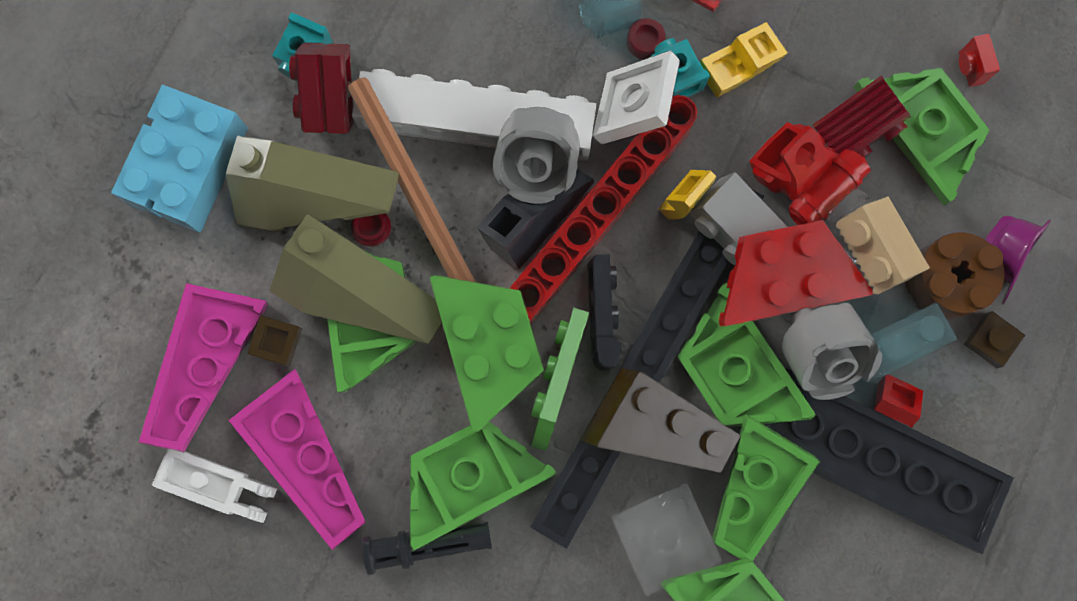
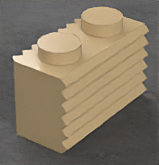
(882, 245)

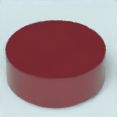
(644, 37)

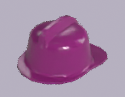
(1015, 240)

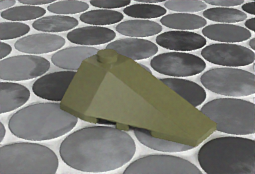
(281, 184)
(343, 283)

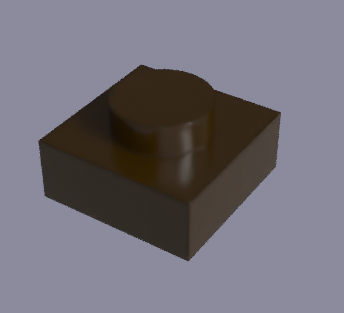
(994, 339)
(275, 341)

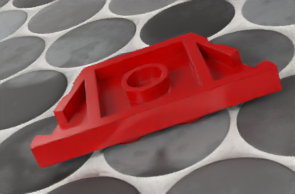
(789, 272)

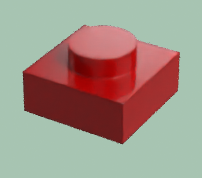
(978, 60)
(899, 400)

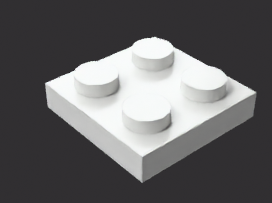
(636, 98)

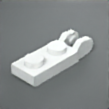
(210, 484)

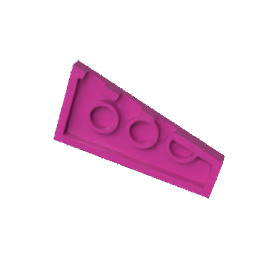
(198, 358)
(296, 451)

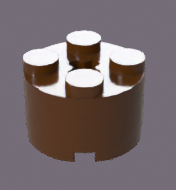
(975, 276)

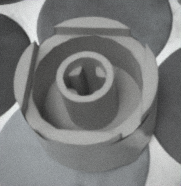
(537, 154)
(830, 350)

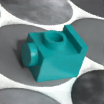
(296, 33)
(691, 76)

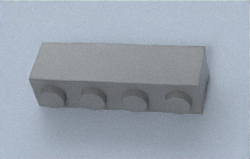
(734, 211)

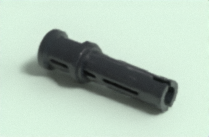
(397, 550)

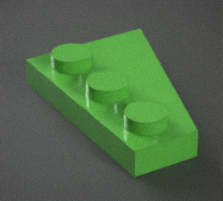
(558, 373)
(759, 488)

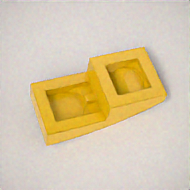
(743, 59)
(687, 194)

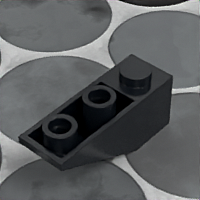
(519, 227)

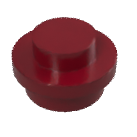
(371, 230)

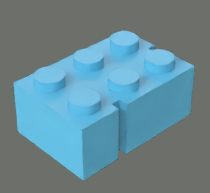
(179, 158)

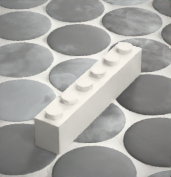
(464, 112)

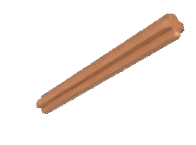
(409, 180)

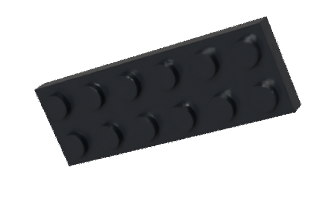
(901, 469)

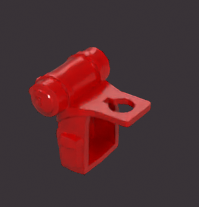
(807, 172)

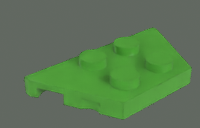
(941, 128)
(488, 344)
(362, 351)
(740, 372)
(467, 478)
(726, 582)

